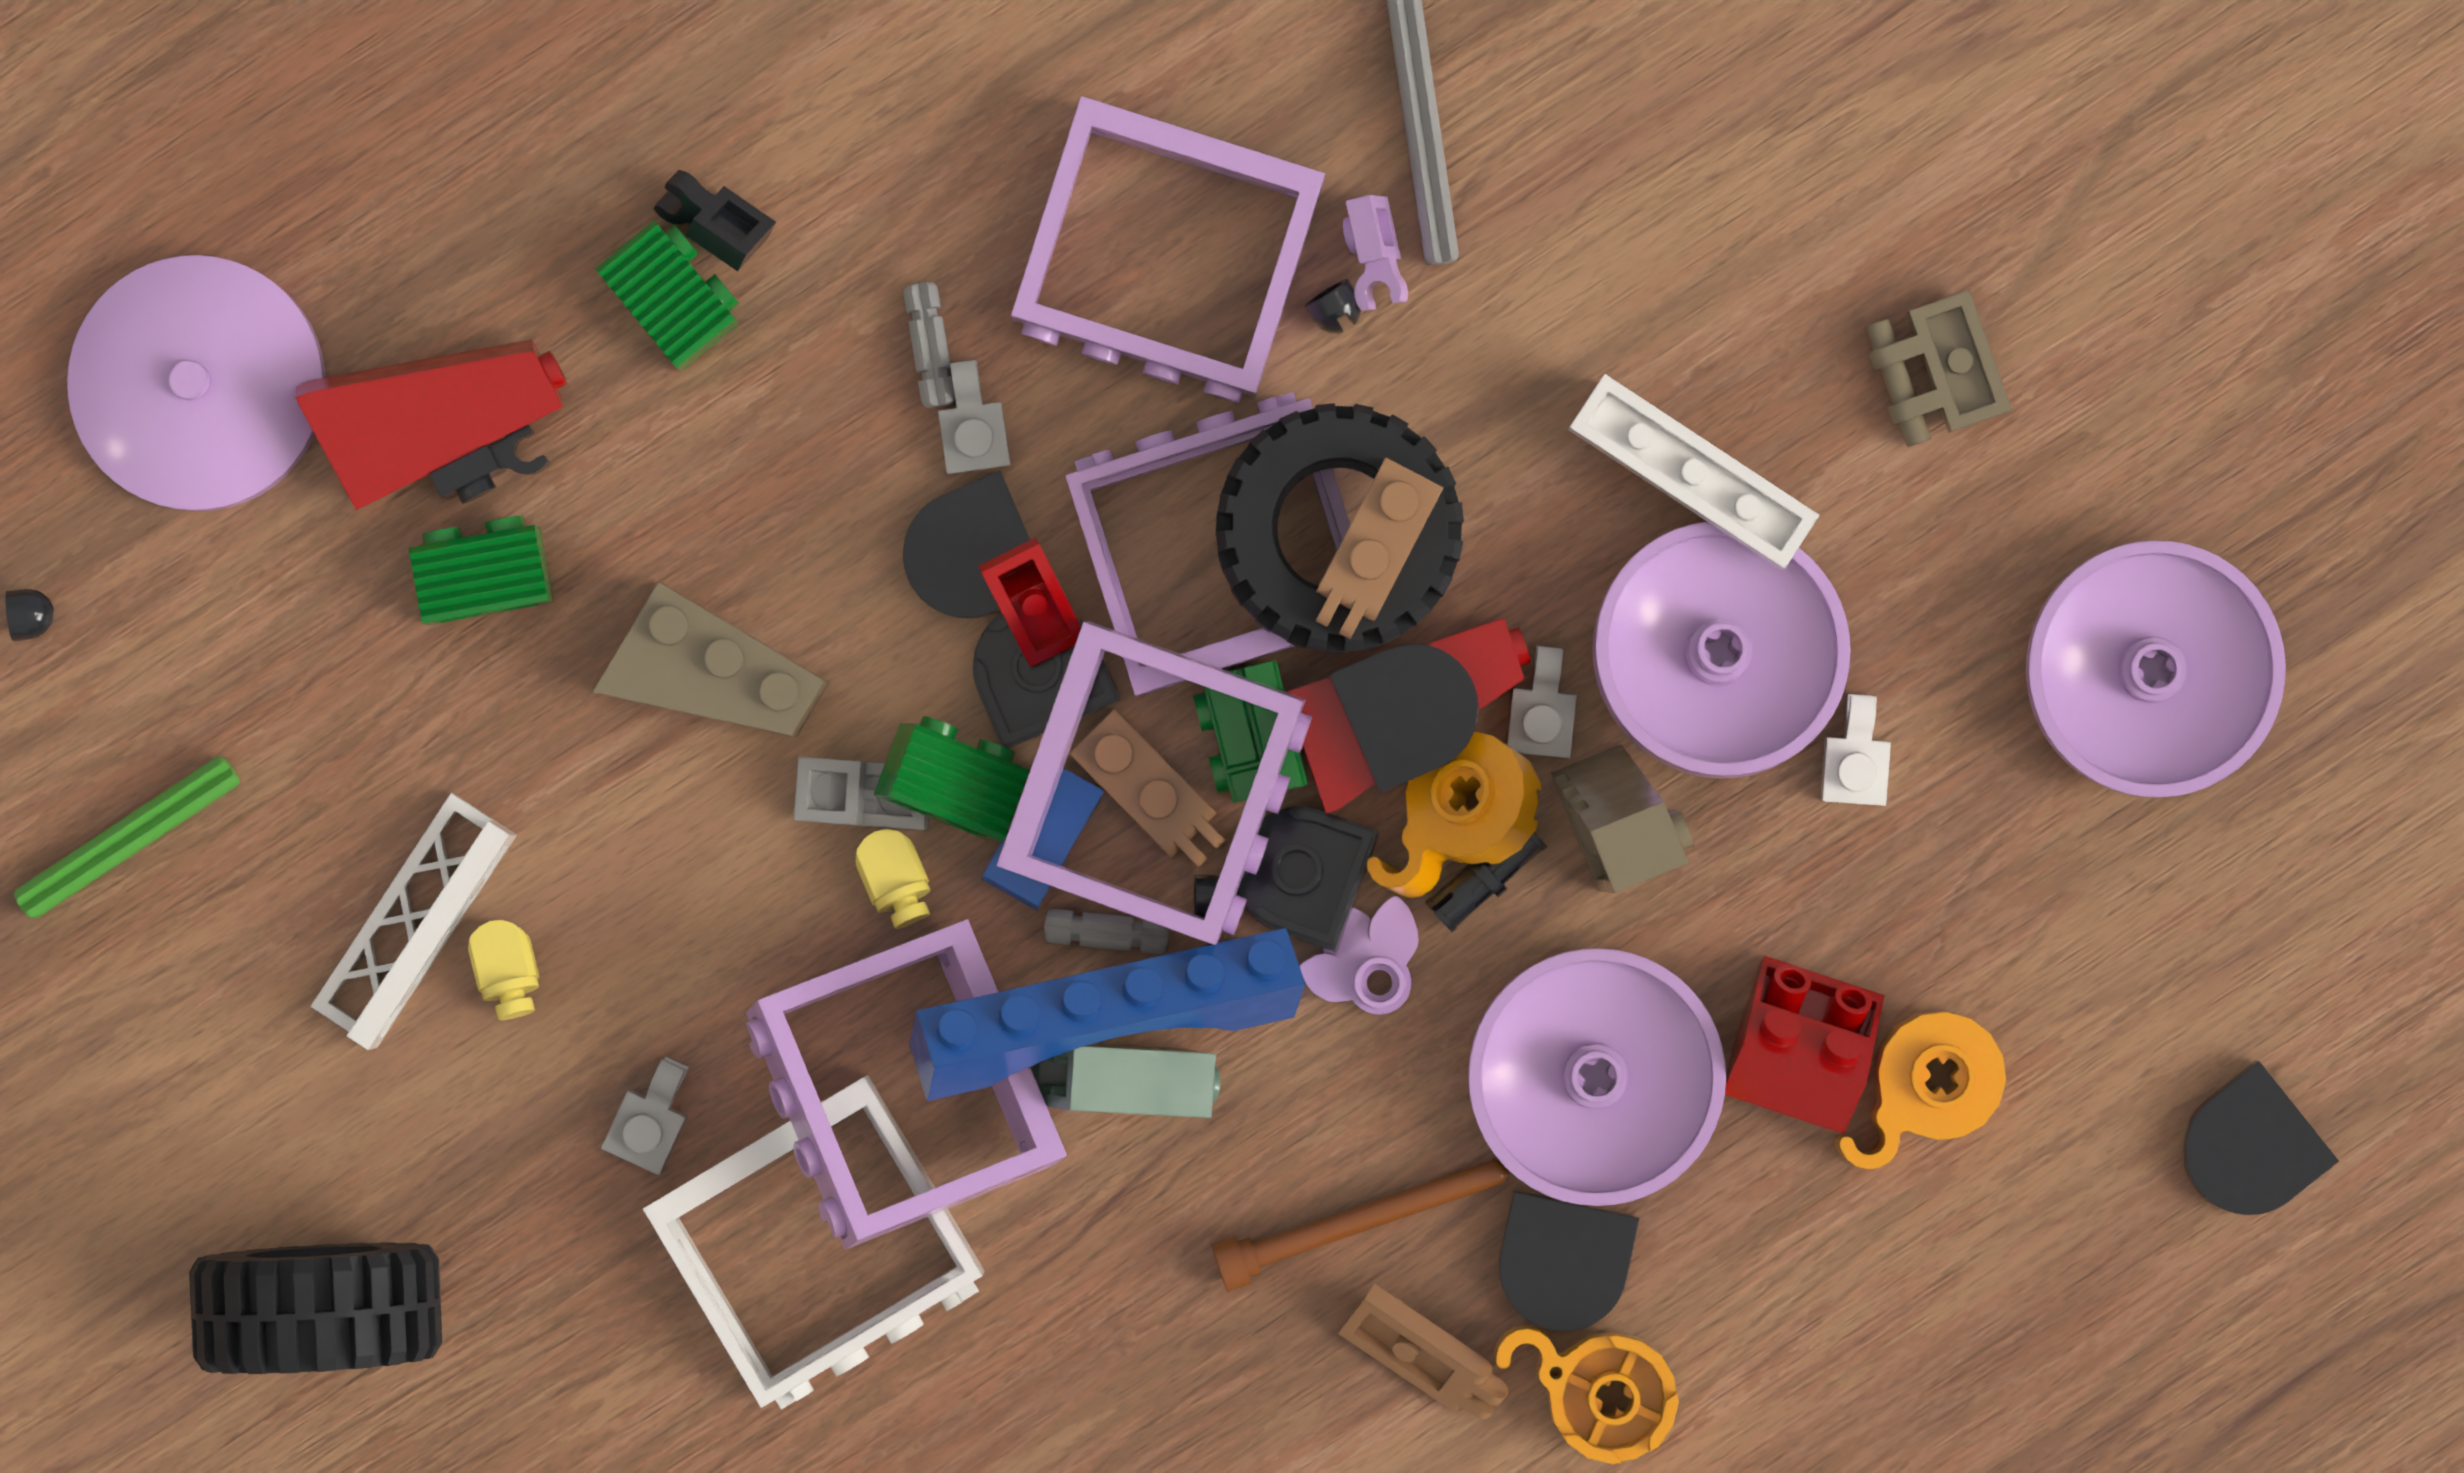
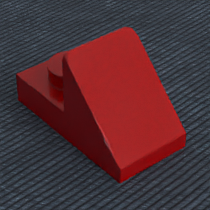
(1032, 601)

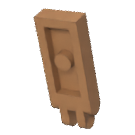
(1377, 544)
(1146, 787)
(1423, 1354)

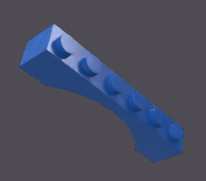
(1004, 1032)

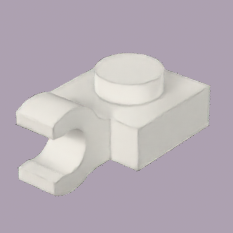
(1856, 765)

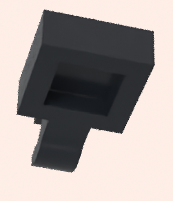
(719, 222)
(473, 474)

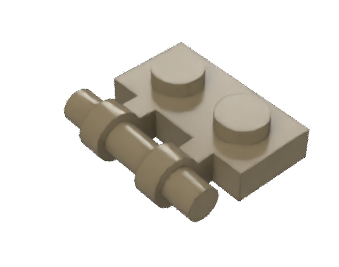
(1956, 361)

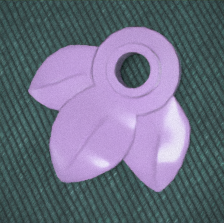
(1366, 946)

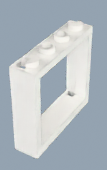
(847, 1349)

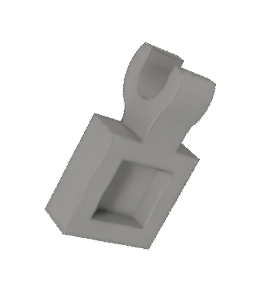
(974, 431)
(1541, 717)
(647, 1124)

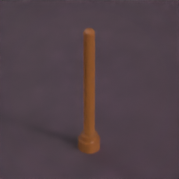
(1243, 1259)

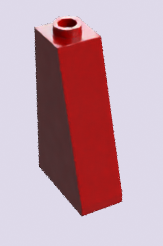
(423, 414)
(1334, 757)

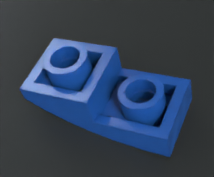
(1066, 818)

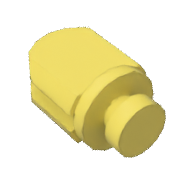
(893, 876)
(504, 967)

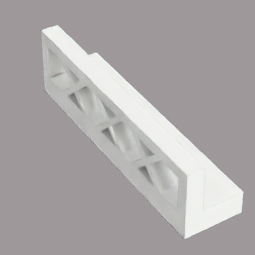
(1693, 472)
(432, 933)

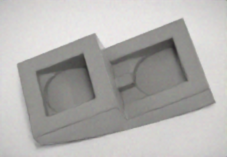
(844, 795)

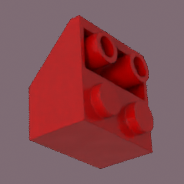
(1804, 1045)

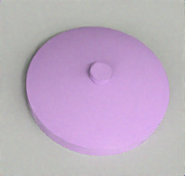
(193, 383)
(1720, 653)
(2155, 669)
(1596, 1076)

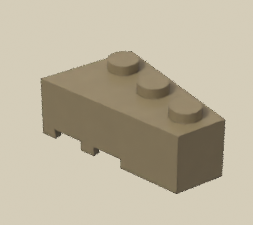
(708, 668)

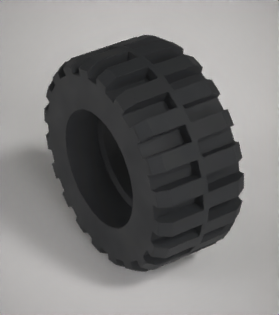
(1251, 508)
(315, 1308)

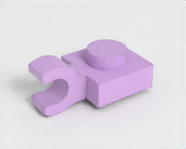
(1373, 238)

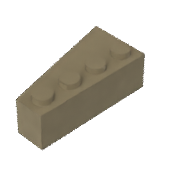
(1621, 820)

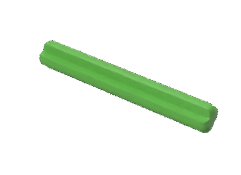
(126, 837)

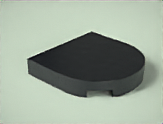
(956, 537)
(1022, 696)
(1408, 710)
(1308, 874)
(2252, 1146)
(1564, 1261)

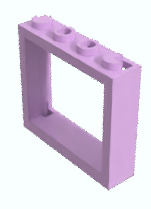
(1199, 150)
(1162, 452)
(1246, 847)
(816, 1144)

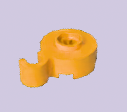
(1446, 829)
(1909, 1105)
(1577, 1375)

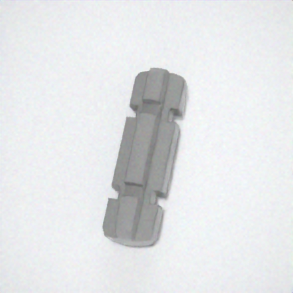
(929, 344)
(1105, 931)

